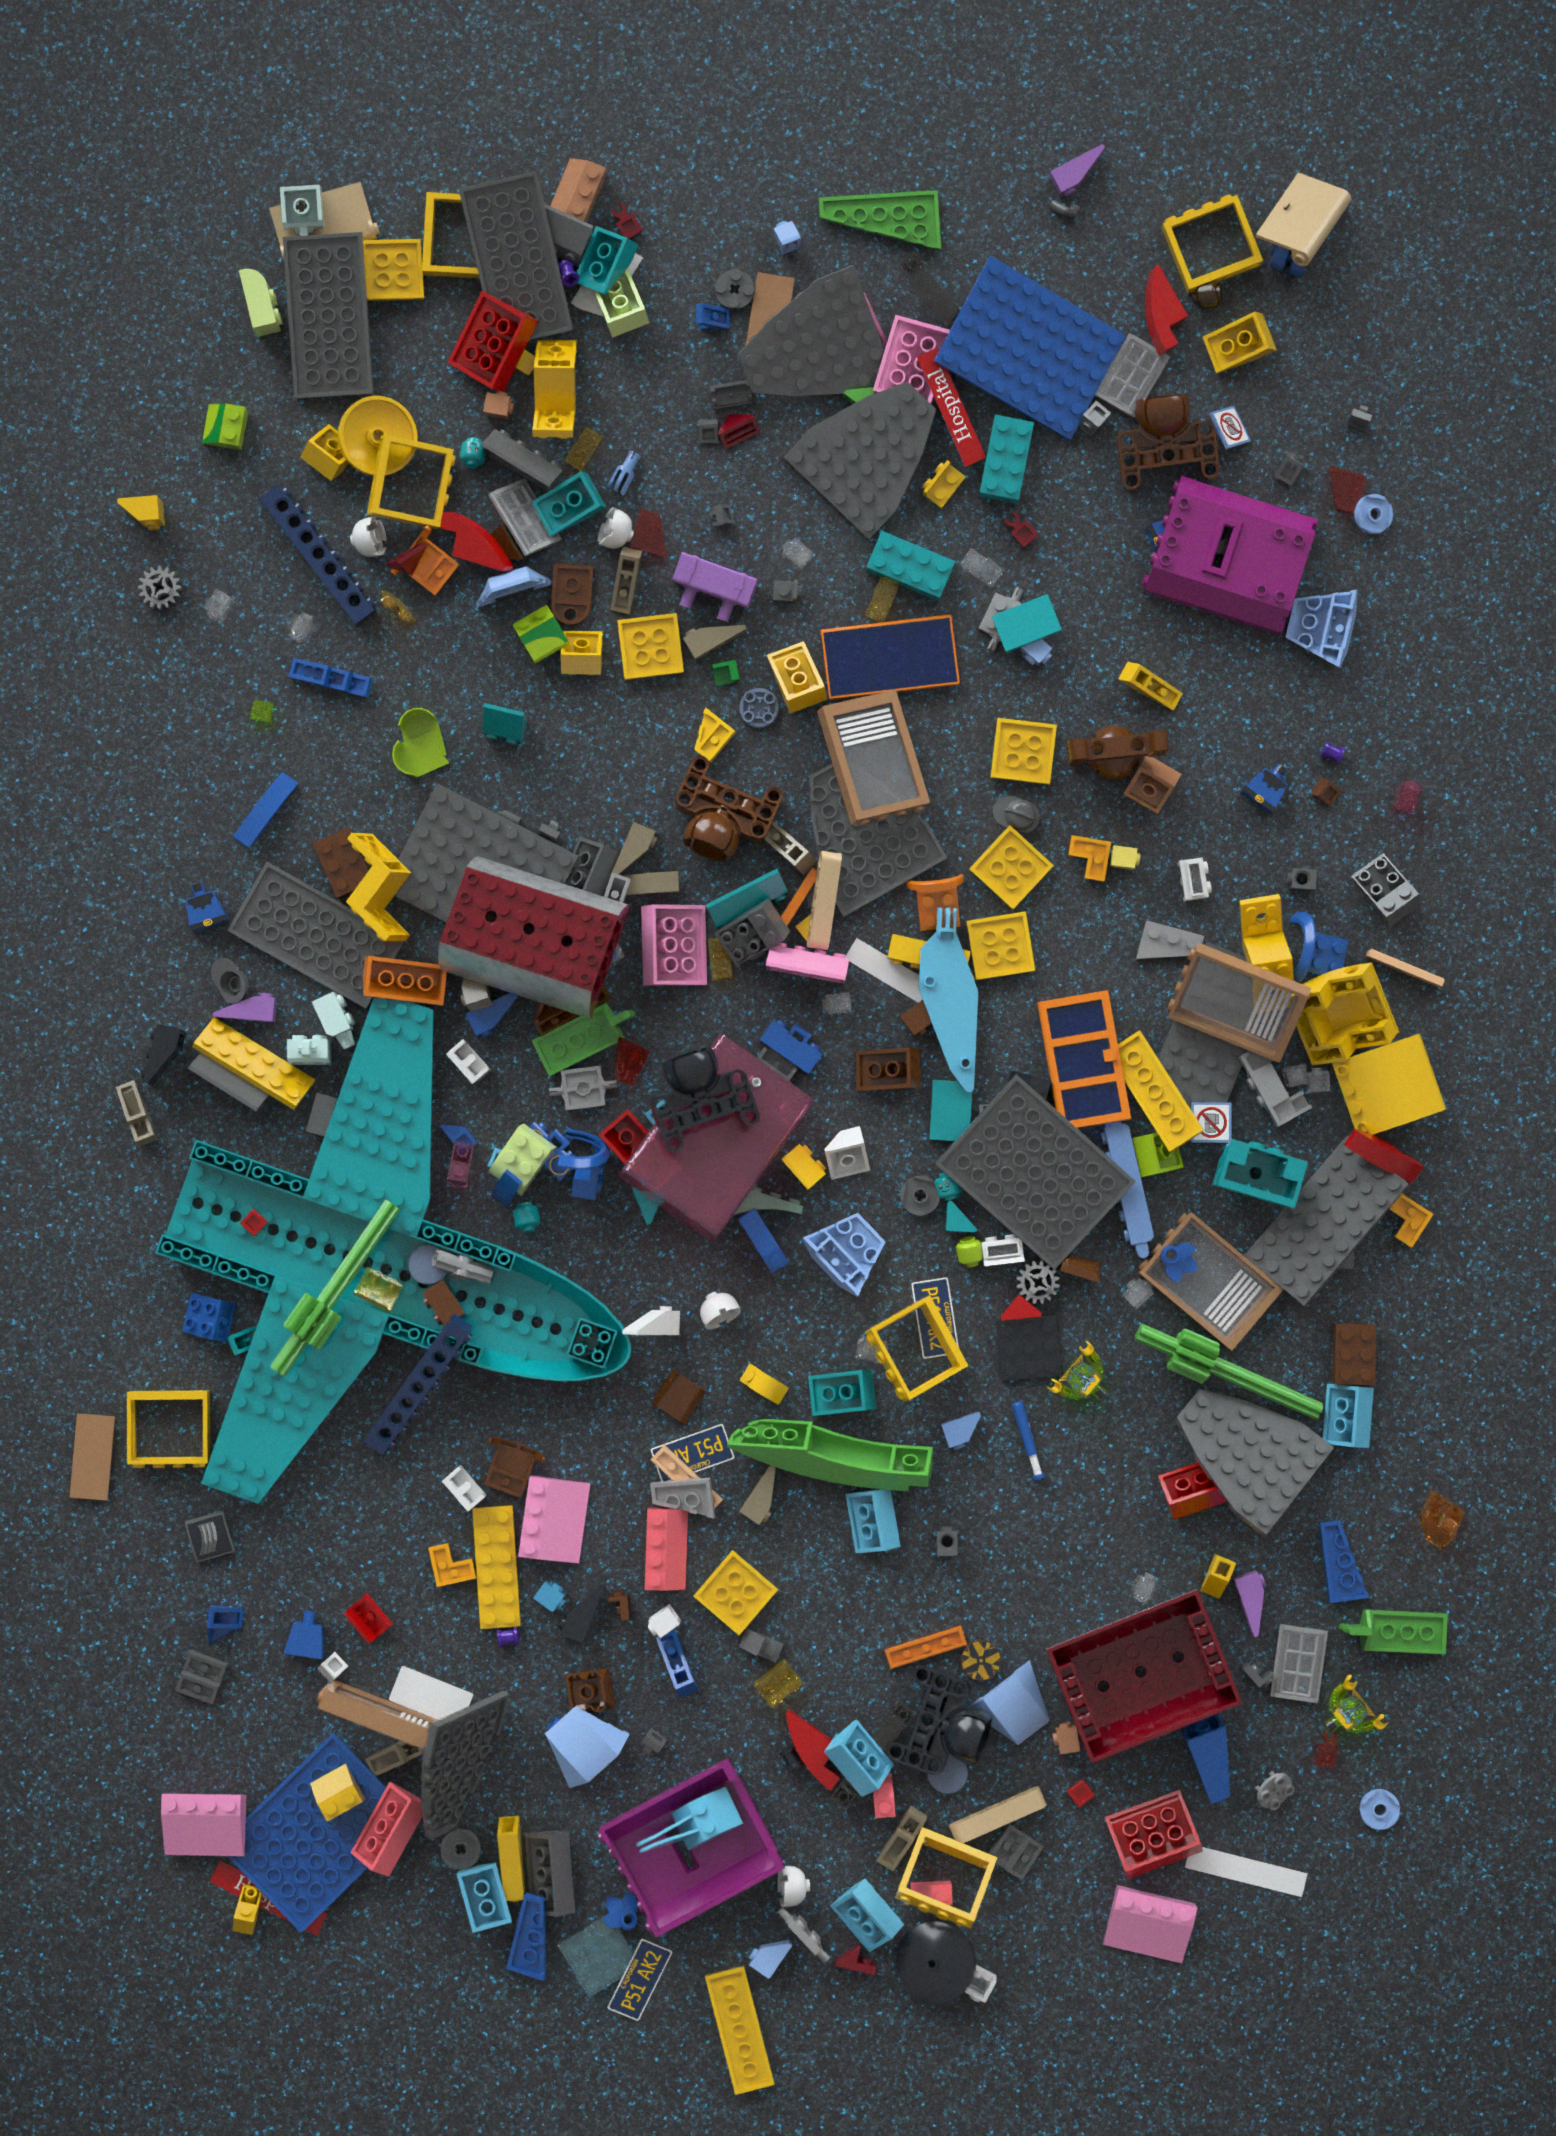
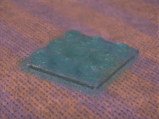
(597, 1956)

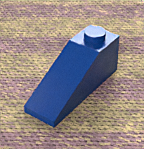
(488, 1018)
(763, 1240)
(677, 1664)

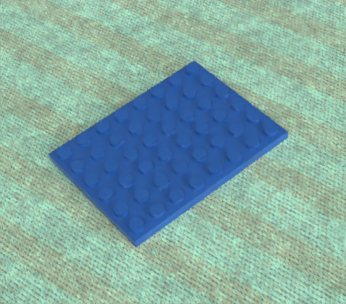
(1029, 348)
(292, 1847)

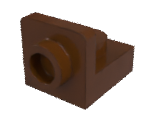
(623, 1608)

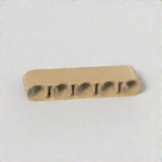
(824, 900)
(998, 1815)

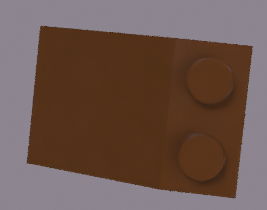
(888, 1069)

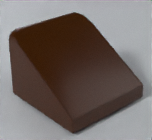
(1326, 792)

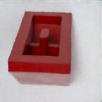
(1020, 1309)

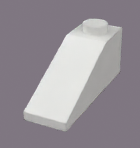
(656, 1323)

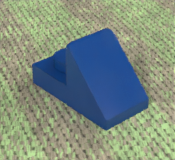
(712, 317)

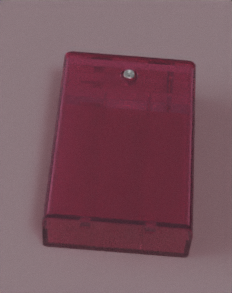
(721, 1156)

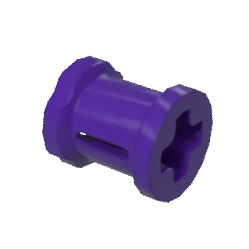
(569, 277)
(1332, 752)
(508, 1637)

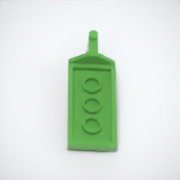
(580, 1038)
(1400, 1631)

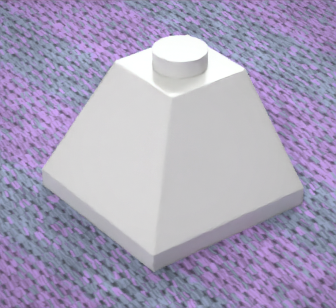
(847, 1154)

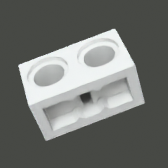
(663, 1621)

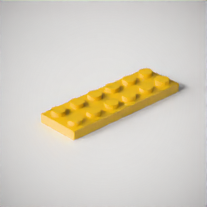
(253, 1063)
(1157, 1093)
(496, 1567)
(739, 2030)

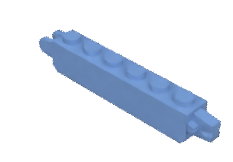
(1133, 1202)

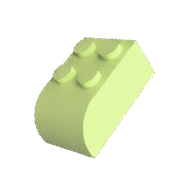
(260, 303)
(622, 306)
(523, 1156)

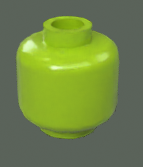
(969, 1251)

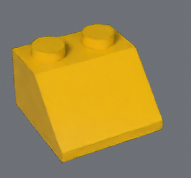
(325, 453)
(145, 509)
(583, 653)
(804, 1166)
(337, 1792)

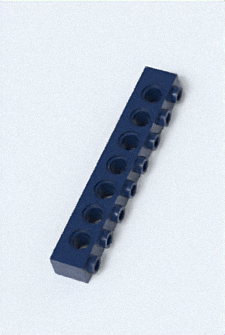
(272, 501)
(377, 1437)

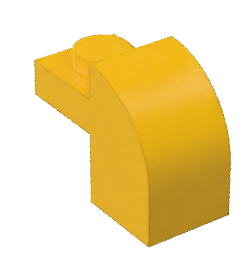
(764, 1384)

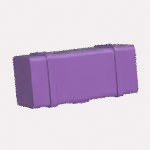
(715, 580)

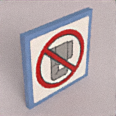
(1229, 427)
(1215, 1121)

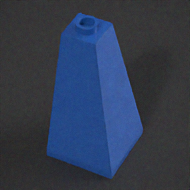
(1208, 1749)

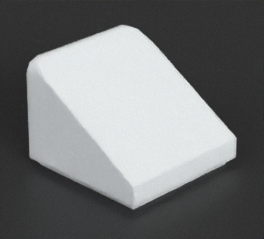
(332, 1667)

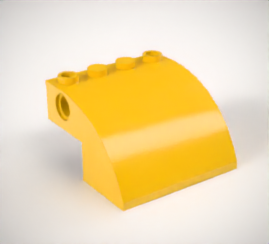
(1345, 1014)
(1389, 1085)

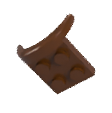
(511, 1466)

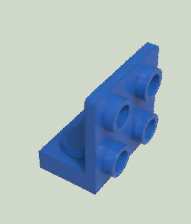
(209, 1317)

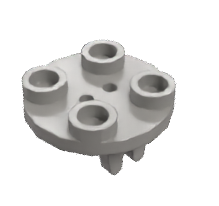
(1274, 1790)

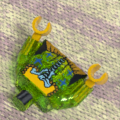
(1081, 1377)
(1351, 1710)

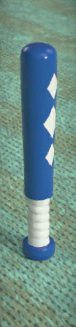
(1026, 1434)

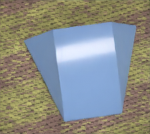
(510, 583)
(1324, 624)
(846, 1251)
(1015, 1705)
(584, 1745)

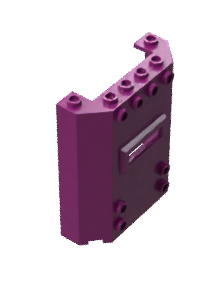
(1259, 564)
(723, 1865)

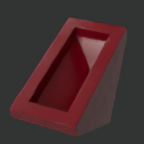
(737, 428)
(408, 560)

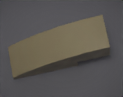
(653, 883)
(136, 1113)
(392, 1757)
(902, 1838)

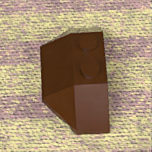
(549, 1017)

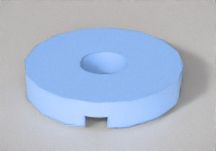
(1363, 516)
(1368, 1805)

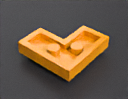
(1095, 851)
(1414, 1218)
(446, 1570)

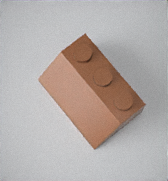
(579, 188)

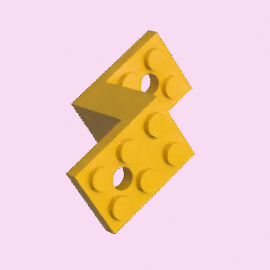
(554, 388)
(378, 887)
(1264, 938)

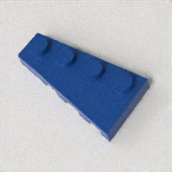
(1340, 1570)
(529, 1941)

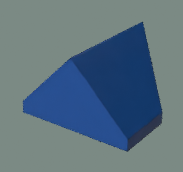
(223, 1621)

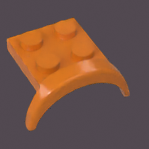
(434, 566)
(933, 895)

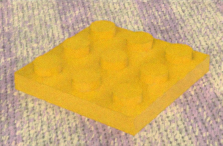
(393, 269)
(650, 646)
(1023, 751)
(1011, 867)
(1000, 945)
(735, 1592)

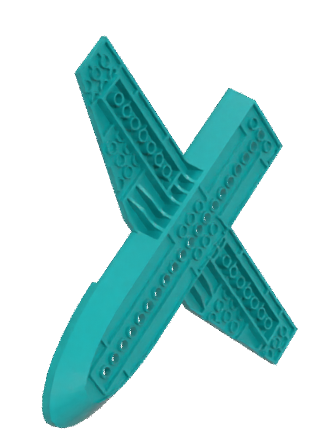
(369, 1154)

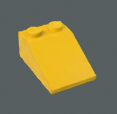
(1239, 342)
(797, 677)

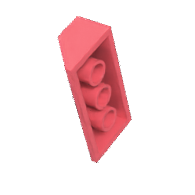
(666, 1549)
(388, 1829)

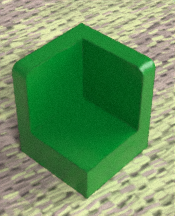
(725, 673)

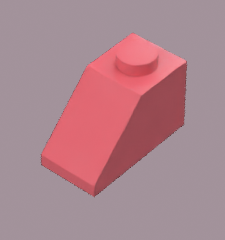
(884, 1799)
(936, 1890)

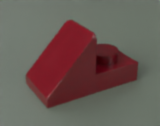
(850, 1961)

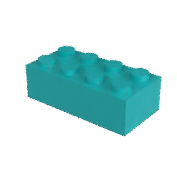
(1006, 459)
(910, 565)

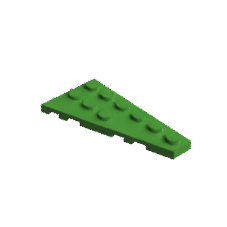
(900, 216)

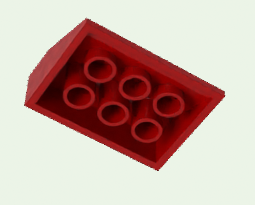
(492, 341)
(1153, 1834)

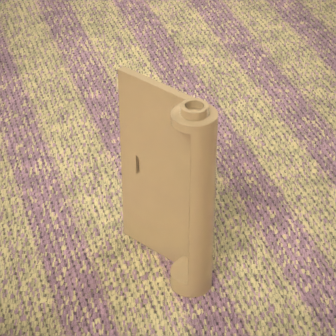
(343, 211)
(1307, 220)

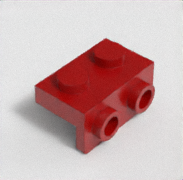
(367, 1618)

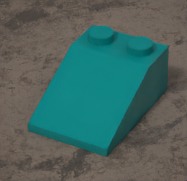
(605, 260)
(569, 503)
(503, 724)
(842, 1392)

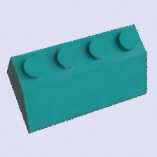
(744, 898)

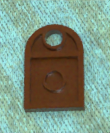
(572, 591)

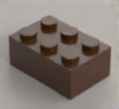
(341, 862)
(1354, 1354)

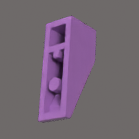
(1071, 174)
(254, 1009)
(1251, 1596)

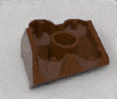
(1081, 1267)
(678, 1396)
(590, 1690)

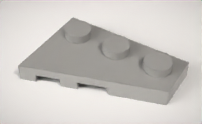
(1166, 941)
(687, 1495)

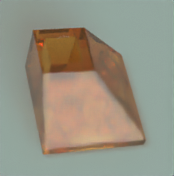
(1440, 1519)

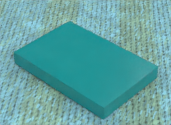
(1026, 623)
(949, 1110)

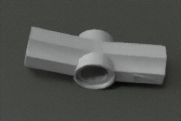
(462, 1267)

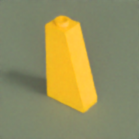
(511, 1858)

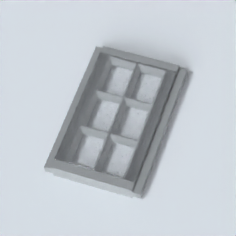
(1131, 375)
(521, 517)
(1298, 1663)

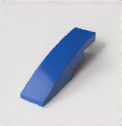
(330, 677)
(265, 810)
(506, 1188)

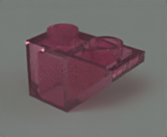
(1407, 796)
(460, 1164)

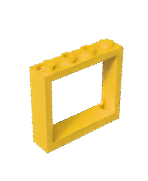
(427, 267)
(1220, 274)
(379, 474)
(941, 1332)
(159, 1462)
(959, 1851)

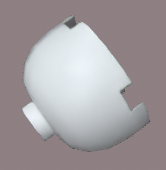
(616, 529)
(368, 537)
(718, 1309)
(792, 1886)

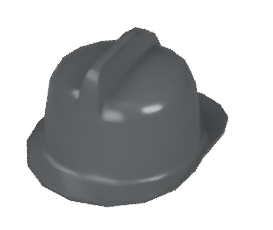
(1017, 813)
(229, 980)

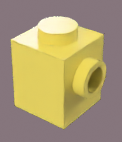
(1124, 857)

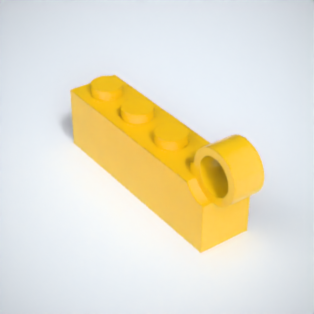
(908, 951)

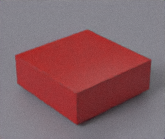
(254, 1222)
(1080, 1793)

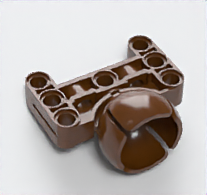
(1161, 420)
(1116, 751)
(718, 823)

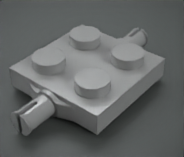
(998, 604)
(583, 1088)
(809, 1938)

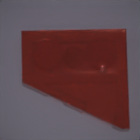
(1346, 488)
(649, 534)
(629, 1061)

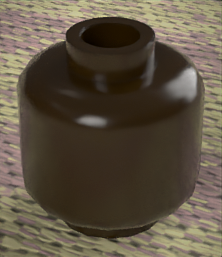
(1208, 295)

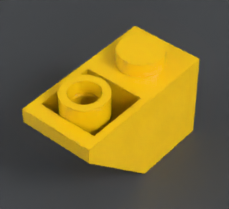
(1218, 1576)
(247, 1910)

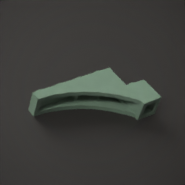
(758, 1200)

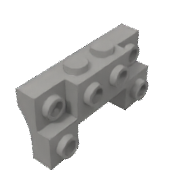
(1271, 1090)

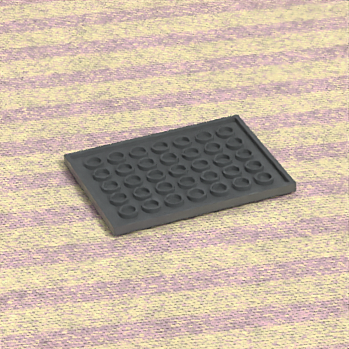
(454, 833)
(1035, 1171)

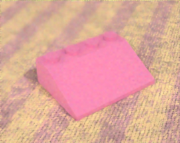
(900, 361)
(674, 945)
(807, 964)
(554, 1519)
(204, 1824)
(1150, 1924)

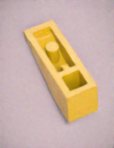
(1150, 685)

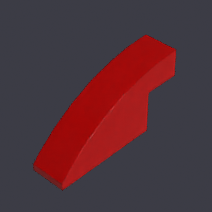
(1162, 311)
(475, 542)
(1384, 1155)
(811, 1746)

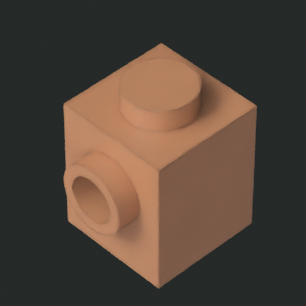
(498, 405)
(1066, 1738)

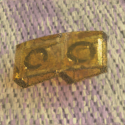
(584, 448)
(882, 599)
(394, 603)
(719, 960)

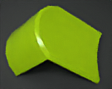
(418, 722)
(419, 754)

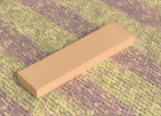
(1405, 968)
(677, 1469)

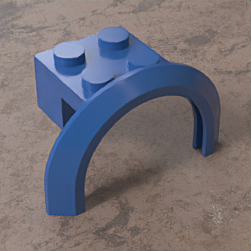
(1320, 951)
(589, 1169)

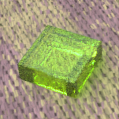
(262, 711)

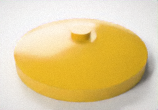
(365, 424)

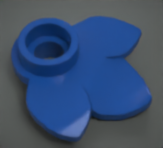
(1181, 1262)
(619, 1909)

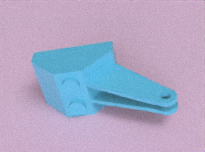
(701, 1821)

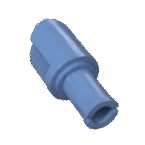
(625, 472)

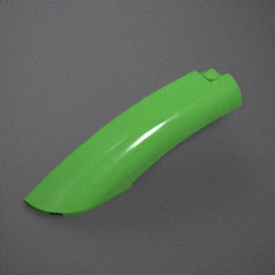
(833, 1456)

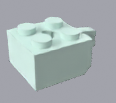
(313, 215)
(335, 1018)
(309, 1051)

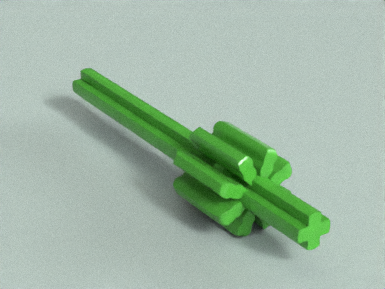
(313, 1318)
(1198, 1357)

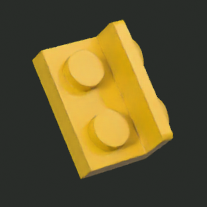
(943, 484)

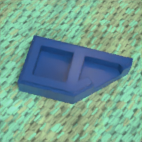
(458, 1134)

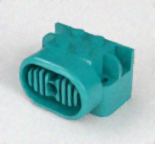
(1277, 1175)

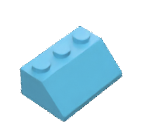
(1348, 1415)
(872, 1520)
(859, 1758)
(483, 1896)
(867, 1915)

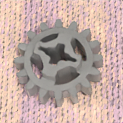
(156, 595)
(1032, 1290)

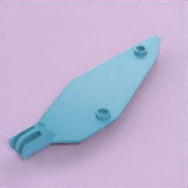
(950, 997)

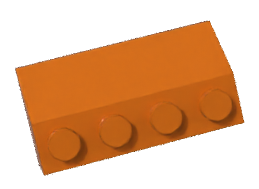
(404, 980)

